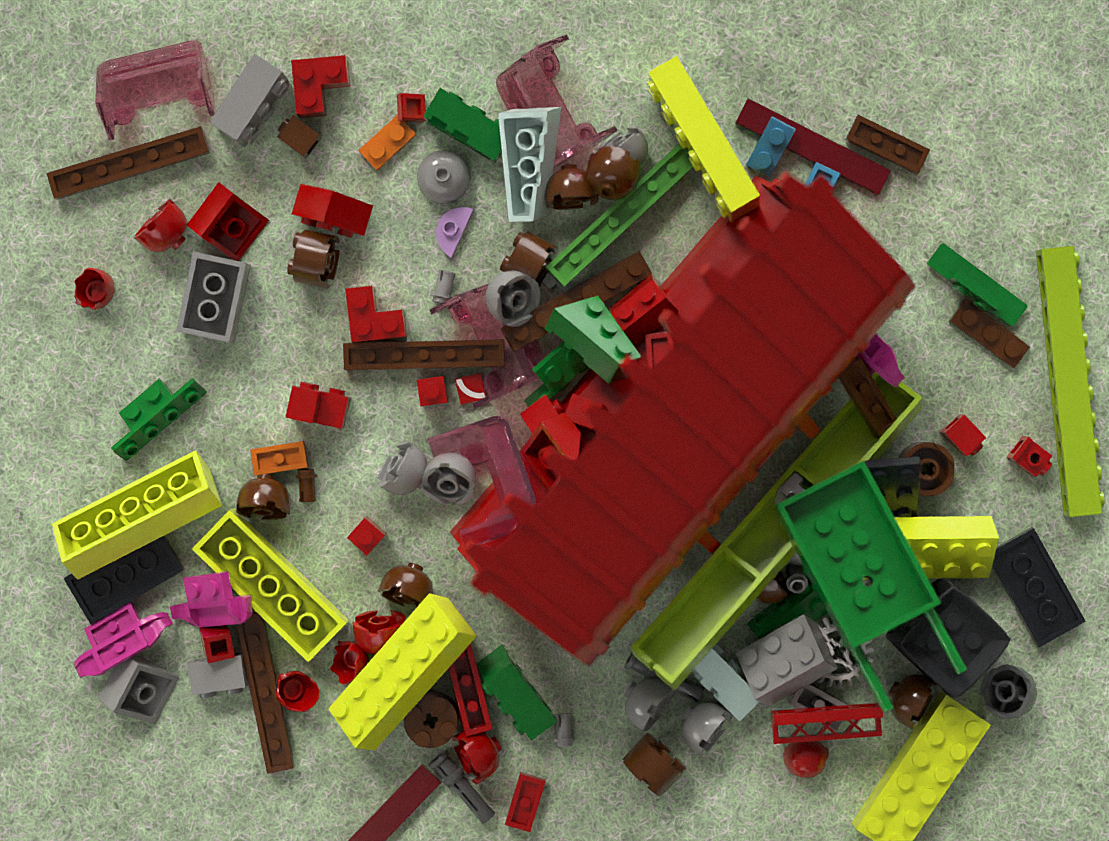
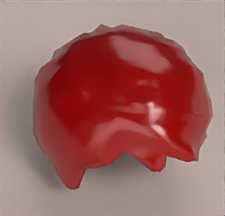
(94, 288)
(348, 661)
(297, 691)
(805, 758)

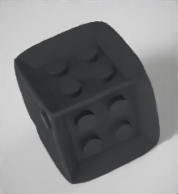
(970, 628)

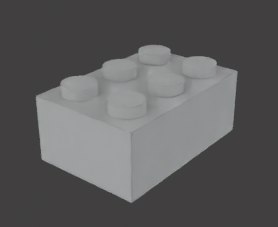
(250, 101)
(213, 297)
(786, 660)

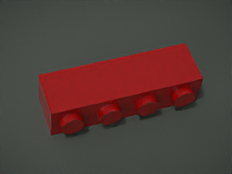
(469, 694)

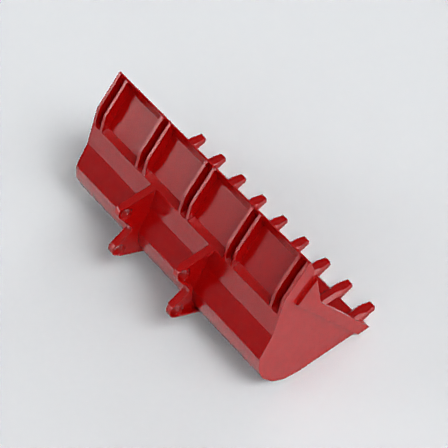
(758, 339)

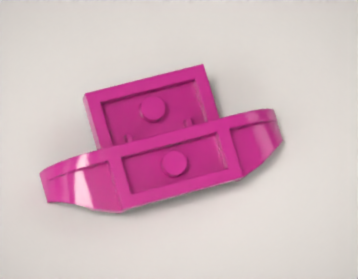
(881, 358)
(212, 602)
(119, 638)

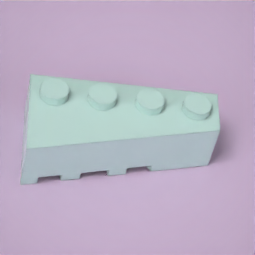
(528, 159)
(725, 683)

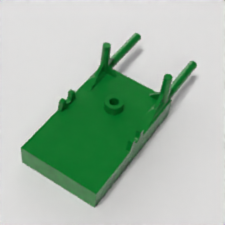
(848, 534)

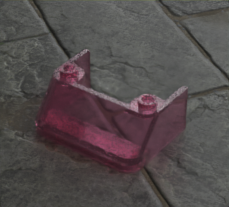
(152, 79)
(530, 85)
(518, 372)
(492, 443)

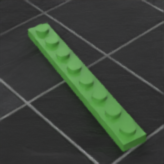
(620, 216)

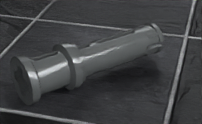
(686, 688)
(454, 777)

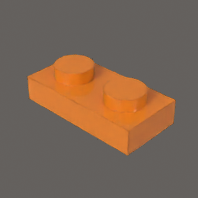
(387, 143)
(279, 458)

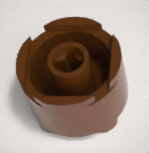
(529, 256)
(314, 258)
(940, 467)
(428, 734)
(653, 764)

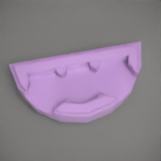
(451, 228)

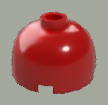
(163, 229)
(374, 631)
(478, 754)

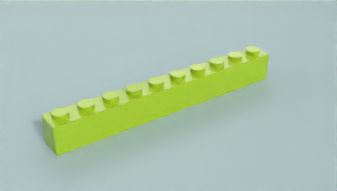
(1069, 381)

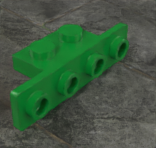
(977, 285)
(556, 372)
(153, 413)
(787, 610)

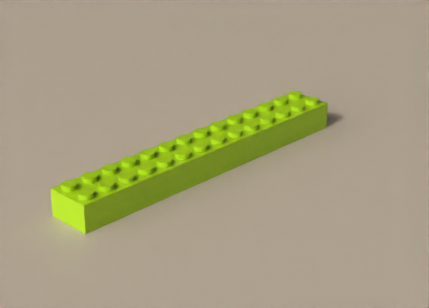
(760, 545)

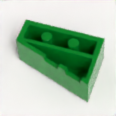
(465, 124)
(594, 335)
(515, 693)

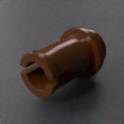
(306, 485)

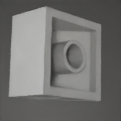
(138, 689)

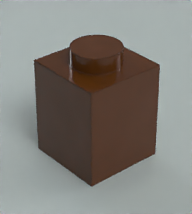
(298, 136)

